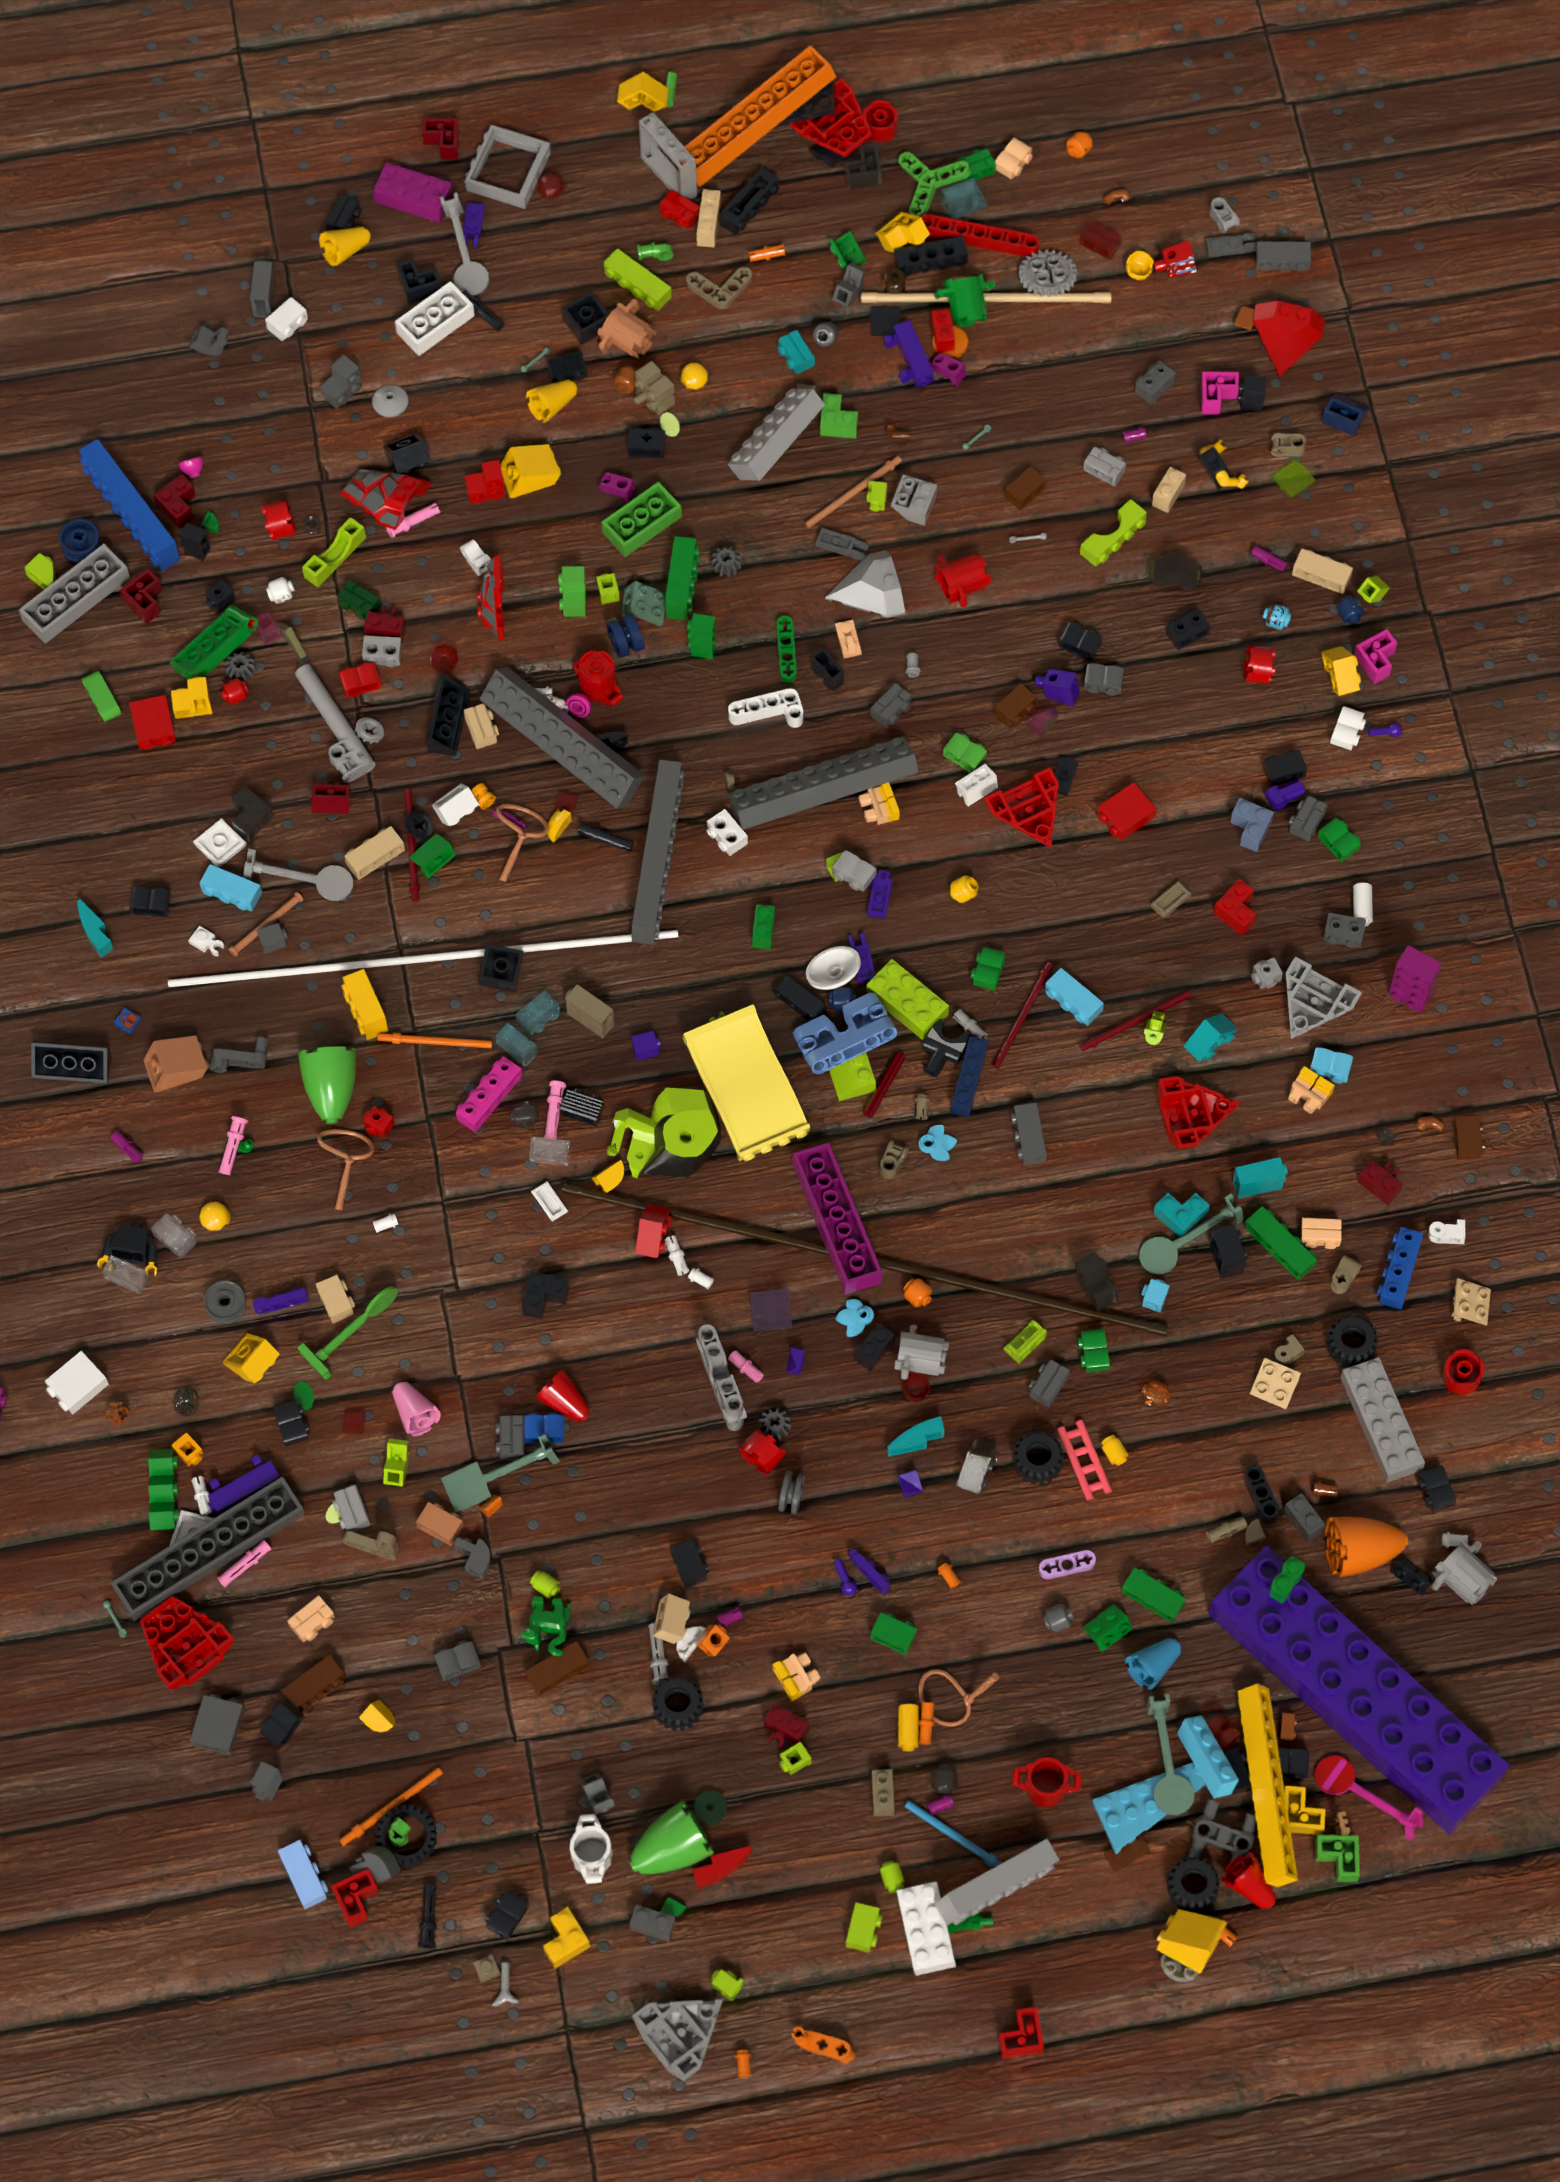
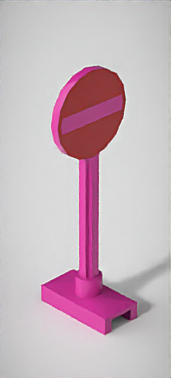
(1336, 1776)

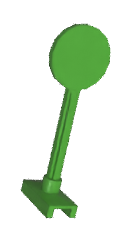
(375, 1307)

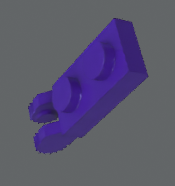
(473, 222)
(866, 969)
(280, 1301)

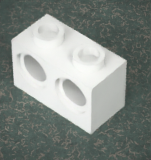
(730, 831)

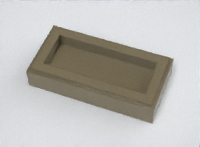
(1170, 899)

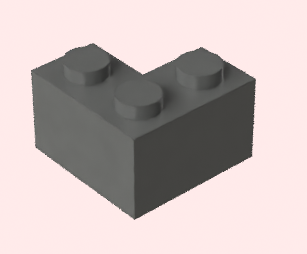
(343, 383)

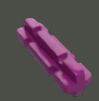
(513, 819)

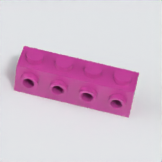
(488, 1094)

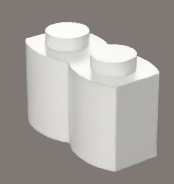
(1347, 728)

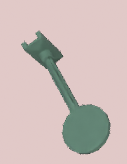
(1161, 1254)
(1172, 1793)

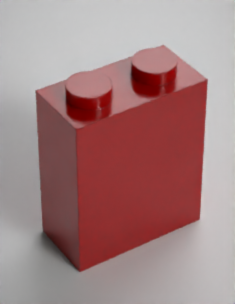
(152, 722)
(1126, 812)

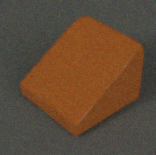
(1245, 318)

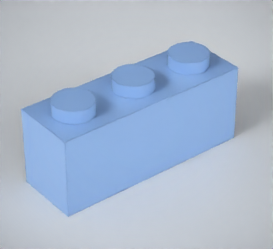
(303, 1874)

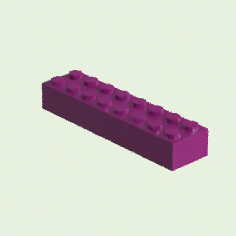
(837, 1218)

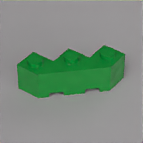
(162, 1489)

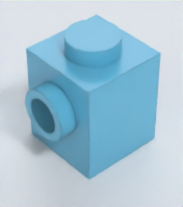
(1155, 1294)

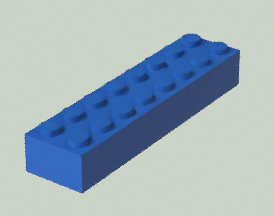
(129, 505)

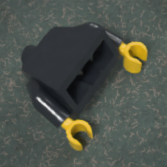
(131, 1246)

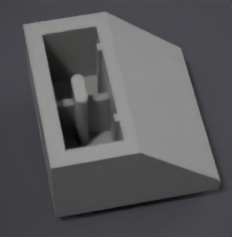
(914, 499)

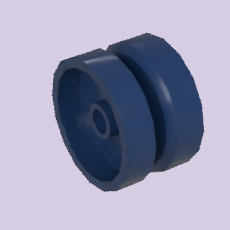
(78, 540)
(625, 635)

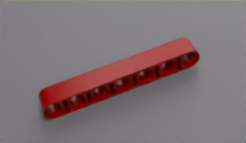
(987, 235)

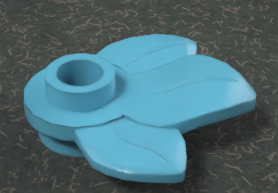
(940, 1143)
(852, 1317)

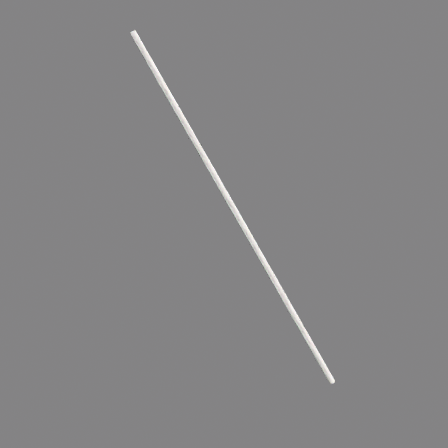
(404, 960)

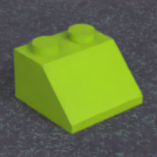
(853, 1078)

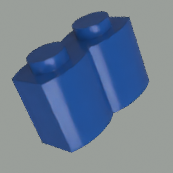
(538, 1425)

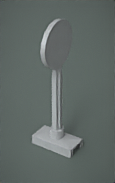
(470, 275)
(331, 882)

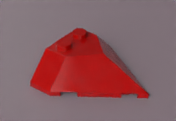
(1287, 331)
(1029, 806)
(1191, 1111)

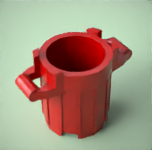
(961, 577)
(598, 677)
(1046, 1781)

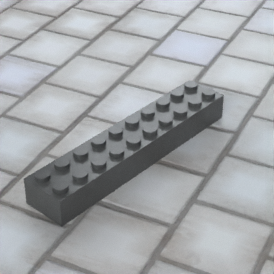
(562, 737)
(823, 783)
(658, 852)
(208, 1548)

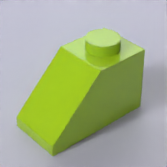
(41, 571)

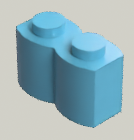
(1331, 1065)

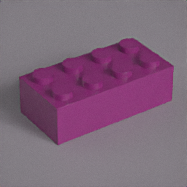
(412, 192)
(1414, 979)

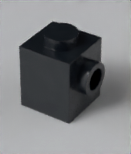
(220, 596)

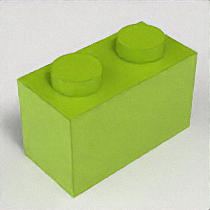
(863, 1926)

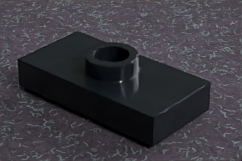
(1064, 774)

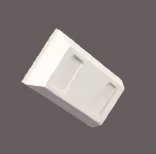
(549, 1201)

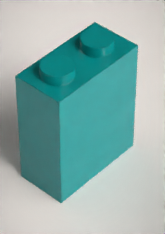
(1259, 1178)

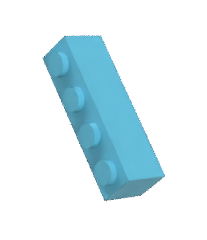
(1207, 1756)

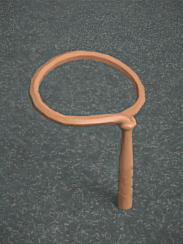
(512, 858)
(348, 1159)
(968, 1698)

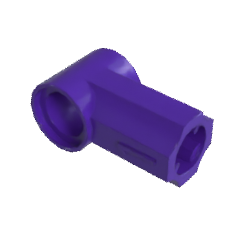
(1280, 796)

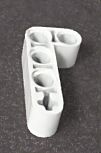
(765, 710)

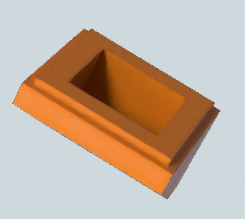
(491, 1505)

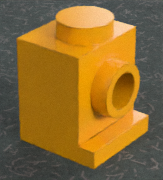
(184, 1445)

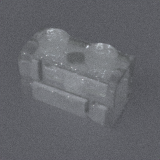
(550, 1151)
(174, 1235)
(125, 1275)

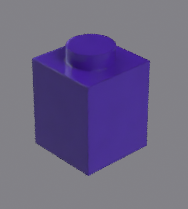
(645, 1045)

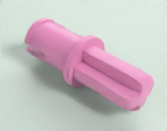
(745, 1366)

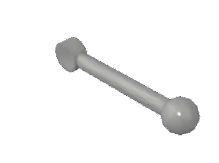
(1013, 539)

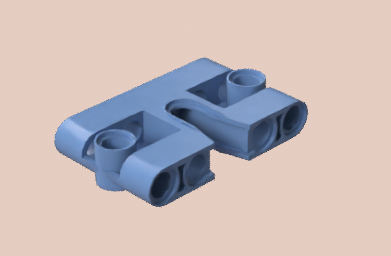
(827, 1047)

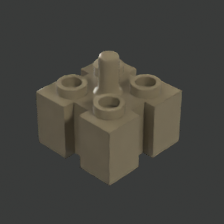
(654, 389)

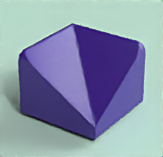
(795, 1361)
(910, 1483)

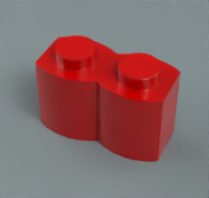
(360, 679)

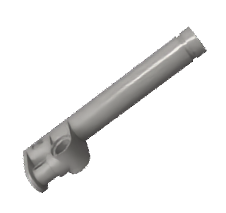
(354, 756)

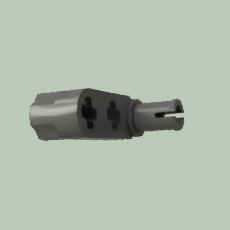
(222, 1057)

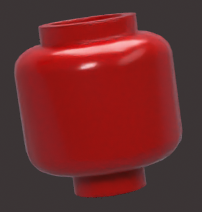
(234, 691)

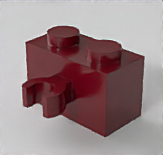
(385, 624)
(330, 798)
(1381, 1181)
(785, 1725)

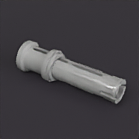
(659, 1662)

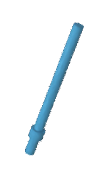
(991, 1859)

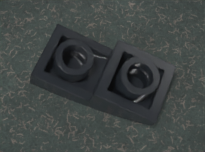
(614, 740)

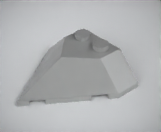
(872, 587)
(1315, 998)
(678, 2033)

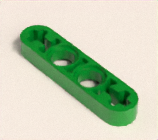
(786, 649)

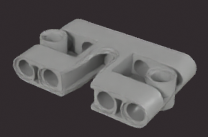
(720, 1379)

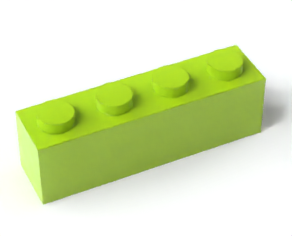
(637, 280)

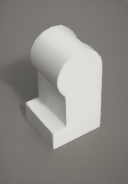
(475, 556)
(1447, 1233)

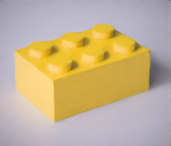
(364, 1004)

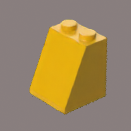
(529, 469)
(1191, 1938)

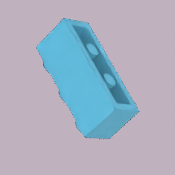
(230, 888)
(1073, 997)

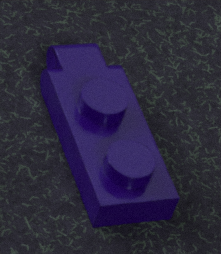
(880, 895)
(868, 1568)

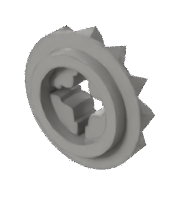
(369, 724)

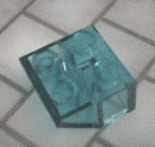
(963, 199)

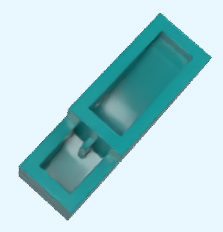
(94, 930)
(917, 1437)

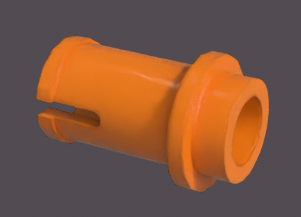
(949, 1575)
(1227, 1932)
(743, 2063)

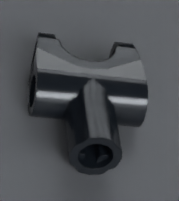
(943, 1049)

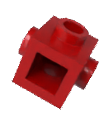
(378, 1122)

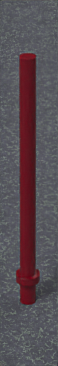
(414, 888)
(1043, 975)
(1092, 1042)

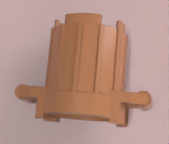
(626, 331)

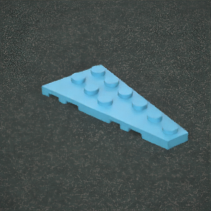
(1133, 1808)

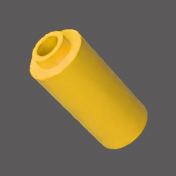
(908, 1726)

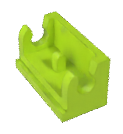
(1025, 1341)

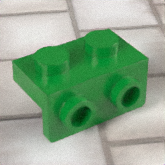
(847, 250)
(1108, 1627)

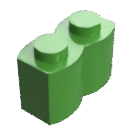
(964, 752)

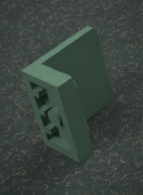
(644, 603)

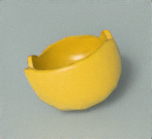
(1139, 265)
(694, 376)
(214, 1216)

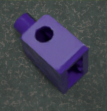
(1059, 686)

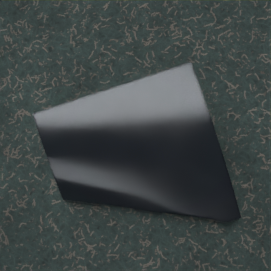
(828, 156)

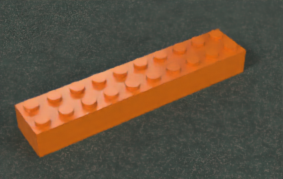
(759, 113)

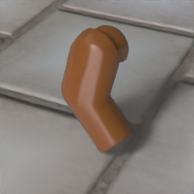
(1123, 193)

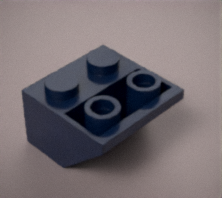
(1344, 414)

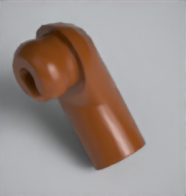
(1429, 1121)

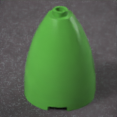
(329, 1080)
(671, 1843)

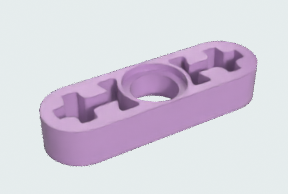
(1051, 1562)

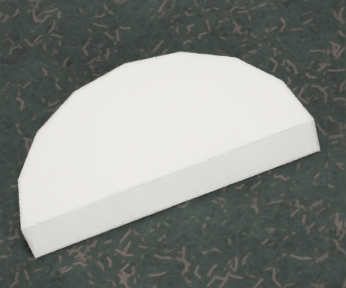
(687, 1645)

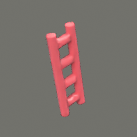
(1081, 1471)

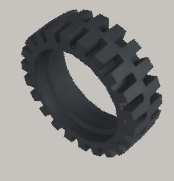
(411, 1812)

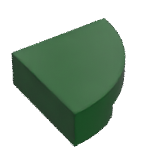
(211, 523)
(672, 1908)

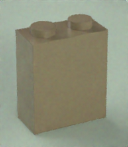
(589, 1011)

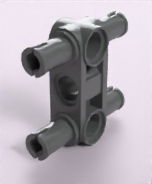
(1220, 1835)

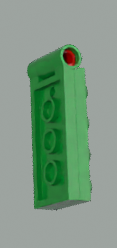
(214, 643)

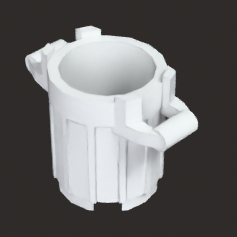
(590, 1849)

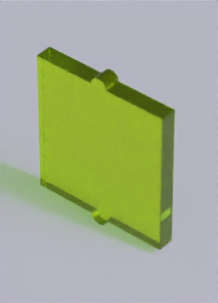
(1293, 478)

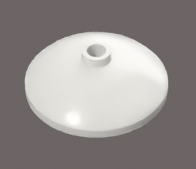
(833, 968)

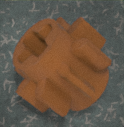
(117, 1413)

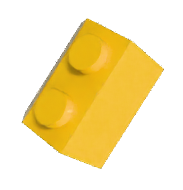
(251, 1358)

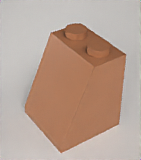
(174, 1062)

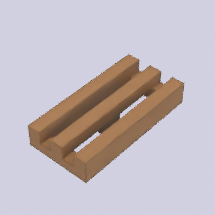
(1341, 1824)

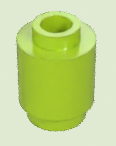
(545, 1584)
(892, 1876)

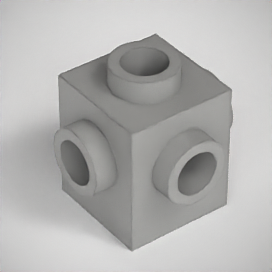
(1266, 973)

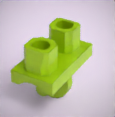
(1155, 1028)

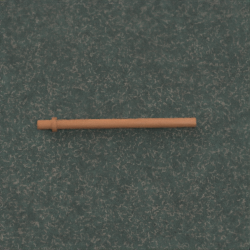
(889, 466)

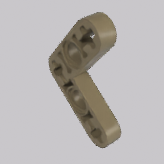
(722, 292)
(383, 1546)

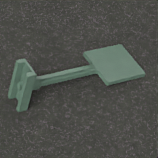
(469, 1485)

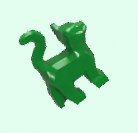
(548, 1622)

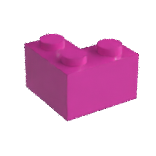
(1217, 387)
(1373, 655)

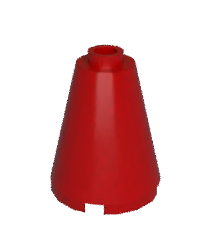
(564, 1397)
(1247, 1879)

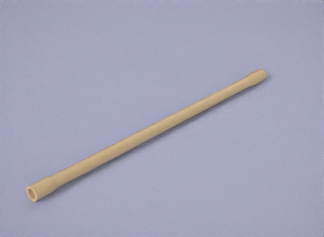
(1097, 297)

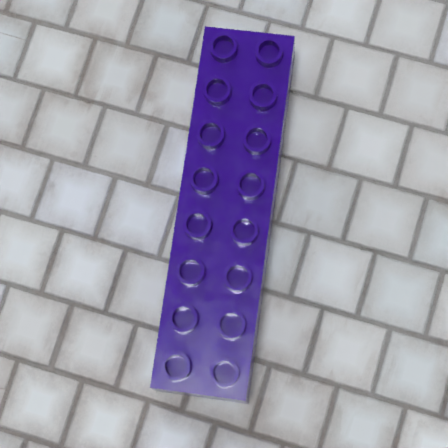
(1360, 1692)

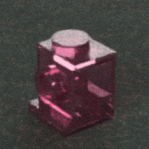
(267, 628)

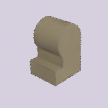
(1290, 1352)

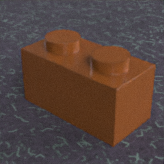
(1287, 1730)

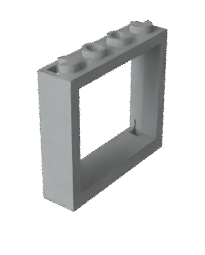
(655, 133)
(517, 140)

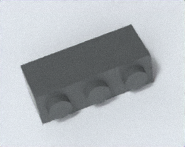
(1283, 256)
(1028, 1134)

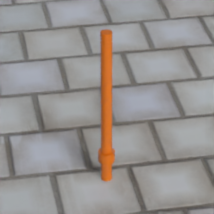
(397, 1038)
(358, 1830)

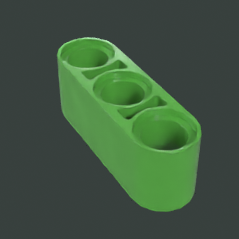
(101, 696)

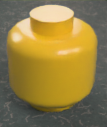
(964, 889)

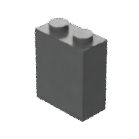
(263, 289)
(217, 1724)

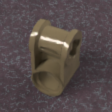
(1287, 444)
(894, 1157)
(1345, 1272)

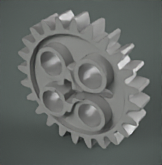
(1036, 277)

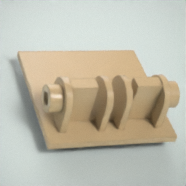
(1471, 1302)
(1275, 1383)

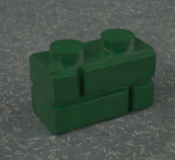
(358, 600)

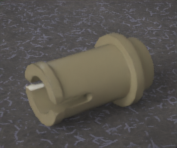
(922, 1106)

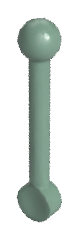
(524, 368)
(987, 428)
(122, 1632)

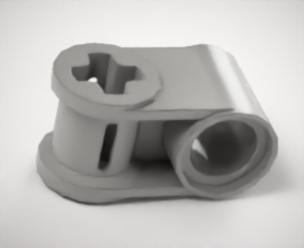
(1225, 217)

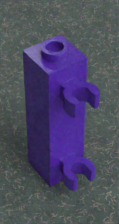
(912, 353)
(243, 1487)

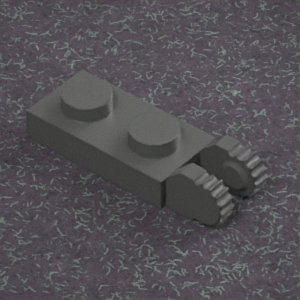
(1230, 245)
(841, 544)

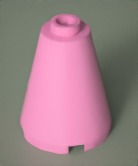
(414, 1409)

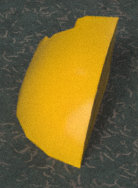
(558, 823)
(610, 1176)
(378, 1717)

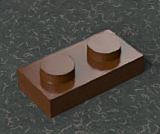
(1128, 1853)

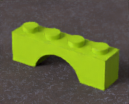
(348, 538)
(1099, 547)

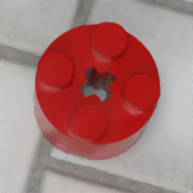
(882, 120)
(279, 519)
(1258, 664)
(1471, 1366)
(762, 1451)

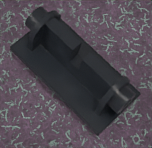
(1405, 1572)

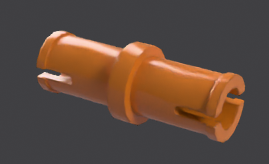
(766, 253)
(926, 1723)

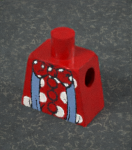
(1177, 260)

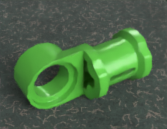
(655, 251)
(401, 1828)

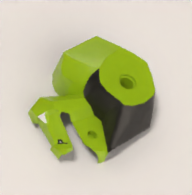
(676, 1137)

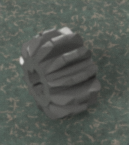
(726, 561)
(240, 666)
(775, 1417)

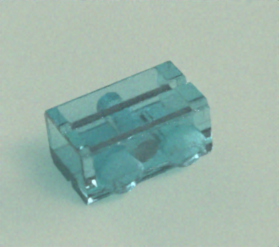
(538, 1013)
(516, 1044)

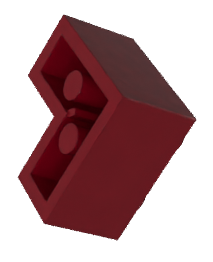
(442, 133)
(173, 501)
(140, 593)

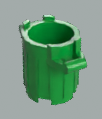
(966, 299)

